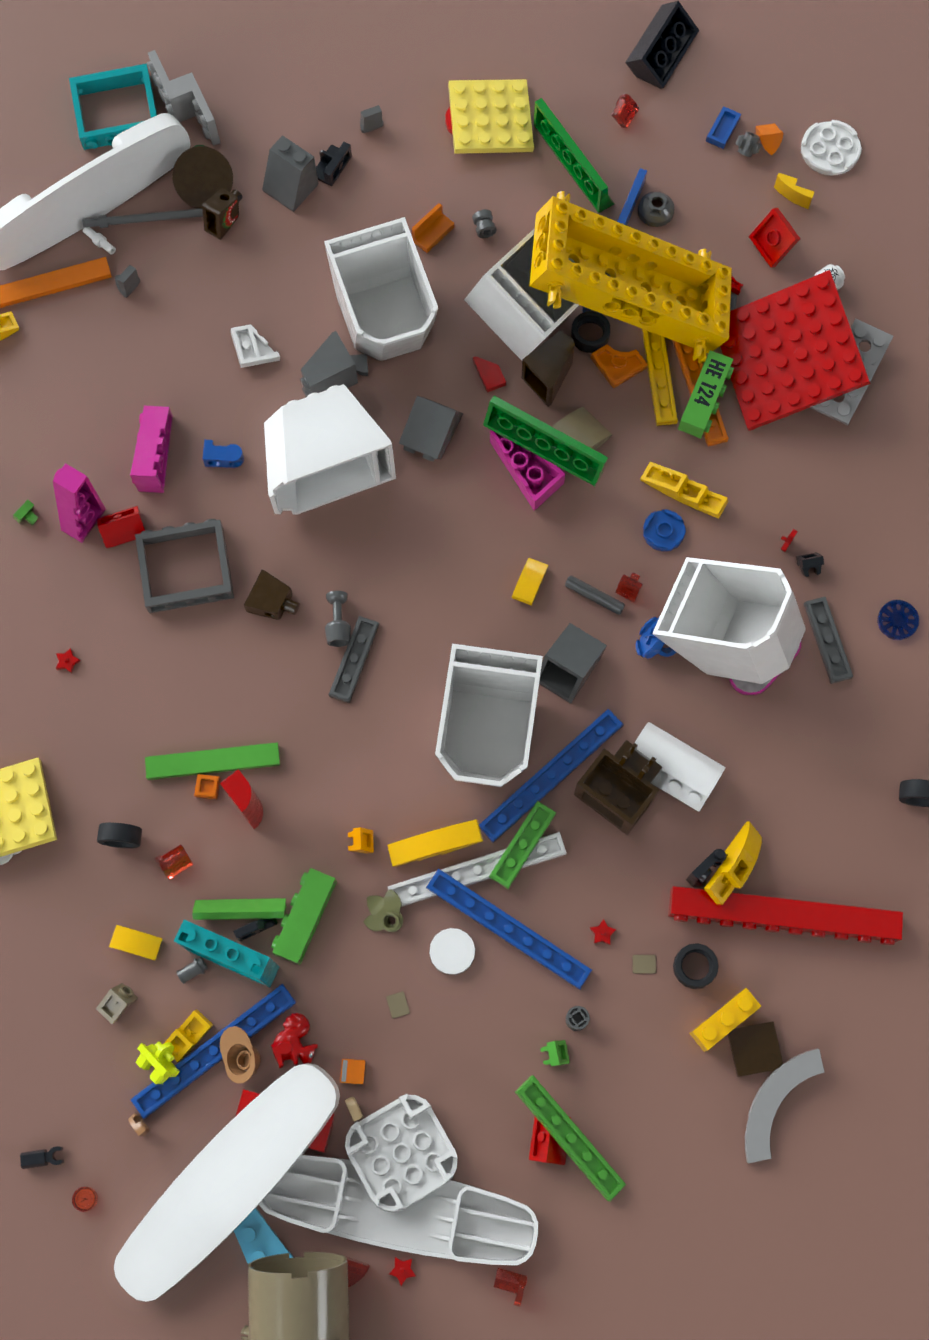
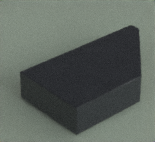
(254, 928)

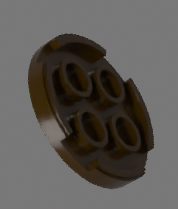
(200, 175)

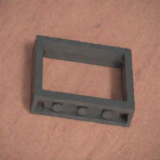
(190, 597)

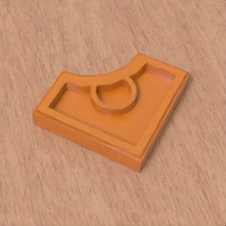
(618, 365)

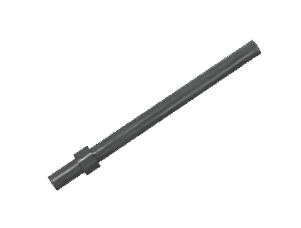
(104, 221)

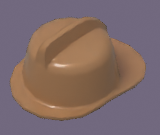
(239, 1055)

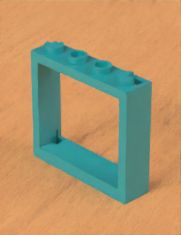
(103, 82)
(227, 953)

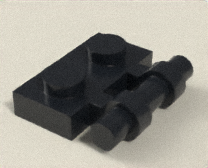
(703, 871)

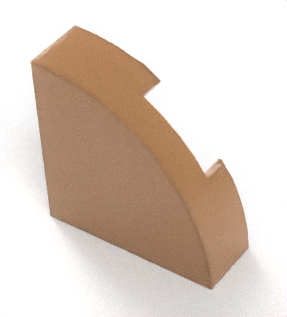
(138, 1125)

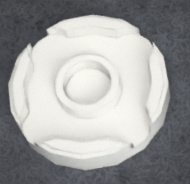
(452, 951)

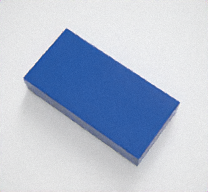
(723, 127)

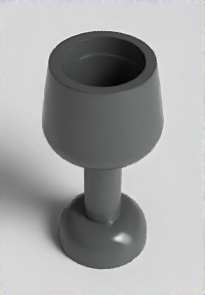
(337, 631)

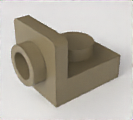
(116, 1002)

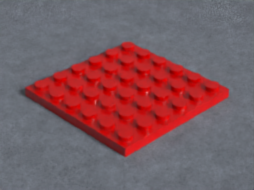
(792, 351)

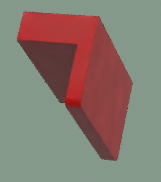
(120, 526)
(544, 1146)

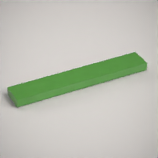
(212, 761)
(570, 1138)

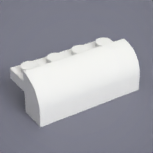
(685, 771)

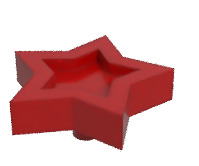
(735, 286)
(788, 540)
(66, 660)
(602, 933)
(402, 1270)

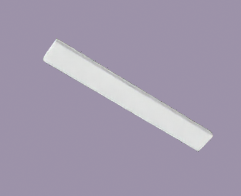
(476, 869)

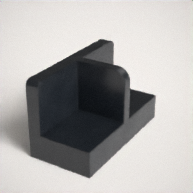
(333, 162)

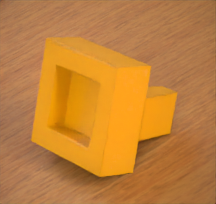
(361, 840)

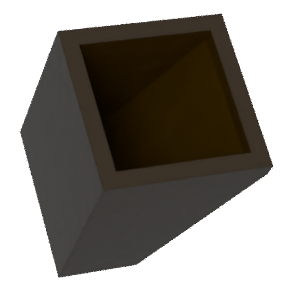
(548, 366)

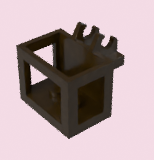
(620, 785)

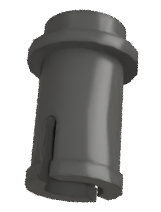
(192, 970)

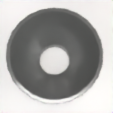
(653, 215)

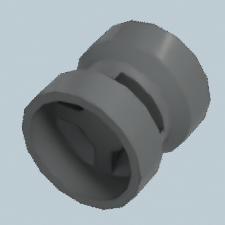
(483, 221)
(577, 1018)

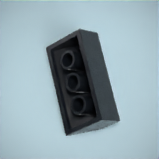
(663, 45)

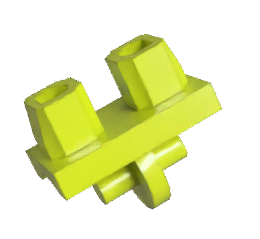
(159, 1057)

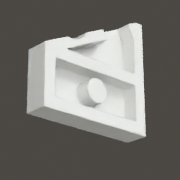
(252, 347)

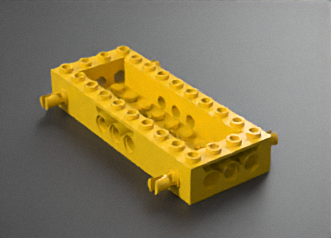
(632, 262)

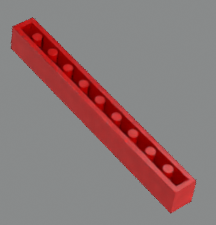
(787, 914)

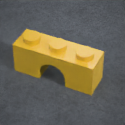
(725, 1020)

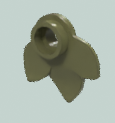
(382, 909)

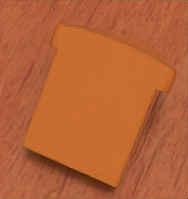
(770, 137)

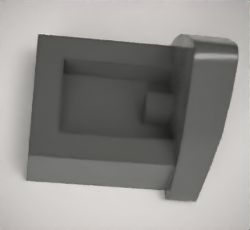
(371, 119)
(127, 281)

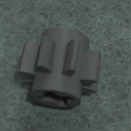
(748, 144)

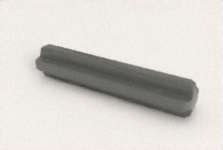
(594, 594)

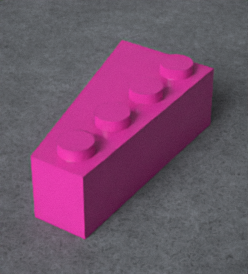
(152, 449)
(532, 473)
(76, 502)

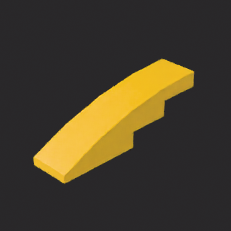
(684, 490)
(435, 843)

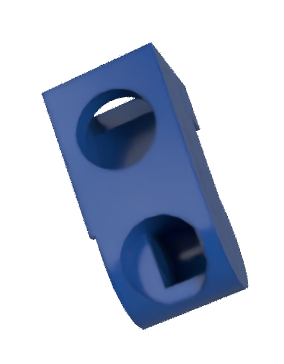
(222, 456)

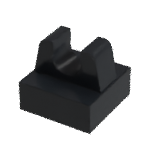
(808, 561)

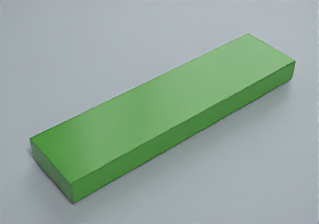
(522, 845)
(239, 909)

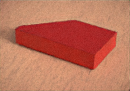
(489, 373)

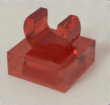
(629, 587)

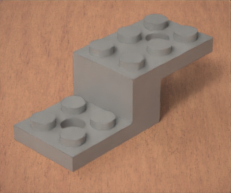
(183, 98)
(878, 344)

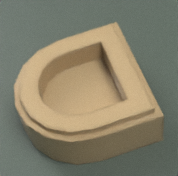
(354, 1109)

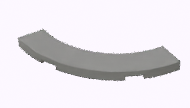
(770, 1097)

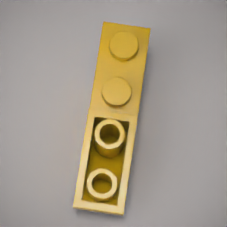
(737, 866)

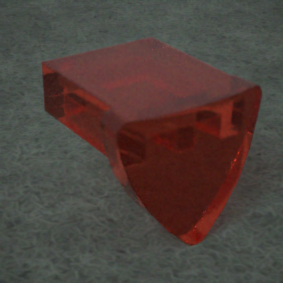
(625, 110)
(174, 862)
(356, 1270)
(511, 1282)

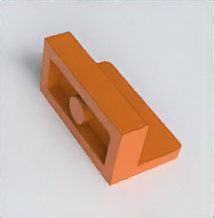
(431, 228)

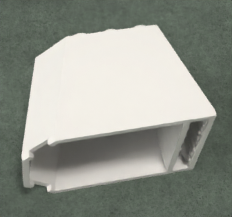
(382, 289)
(513, 307)
(324, 451)
(732, 620)
(488, 714)

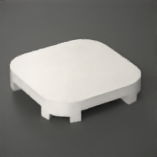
(401, 1153)

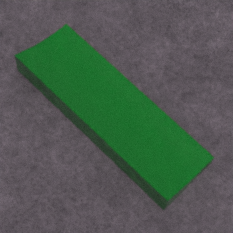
(571, 157)
(545, 441)

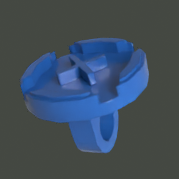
(649, 644)

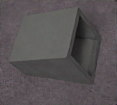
(289, 174)
(328, 367)
(429, 428)
(570, 662)

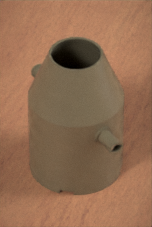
(298, 1298)

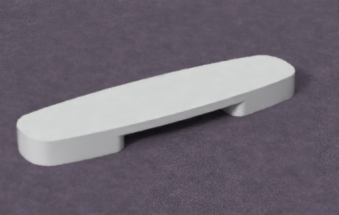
(91, 191)
(226, 1181)
(448, 1223)

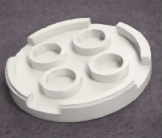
(831, 147)

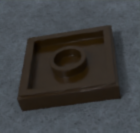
(755, 1049)

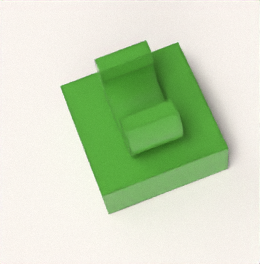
(24, 512)
(557, 1053)

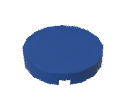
(664, 530)

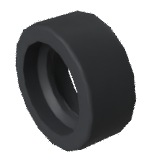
(590, 317)
(914, 792)
(119, 835)
(713, 966)

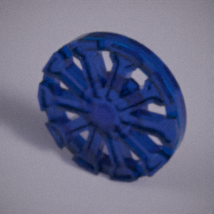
(898, 619)

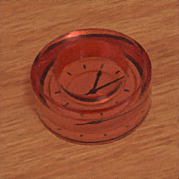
(84, 1199)

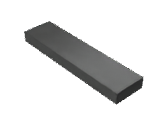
(828, 640)
(354, 659)

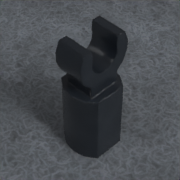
(40, 1158)

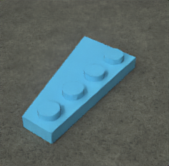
(258, 1238)

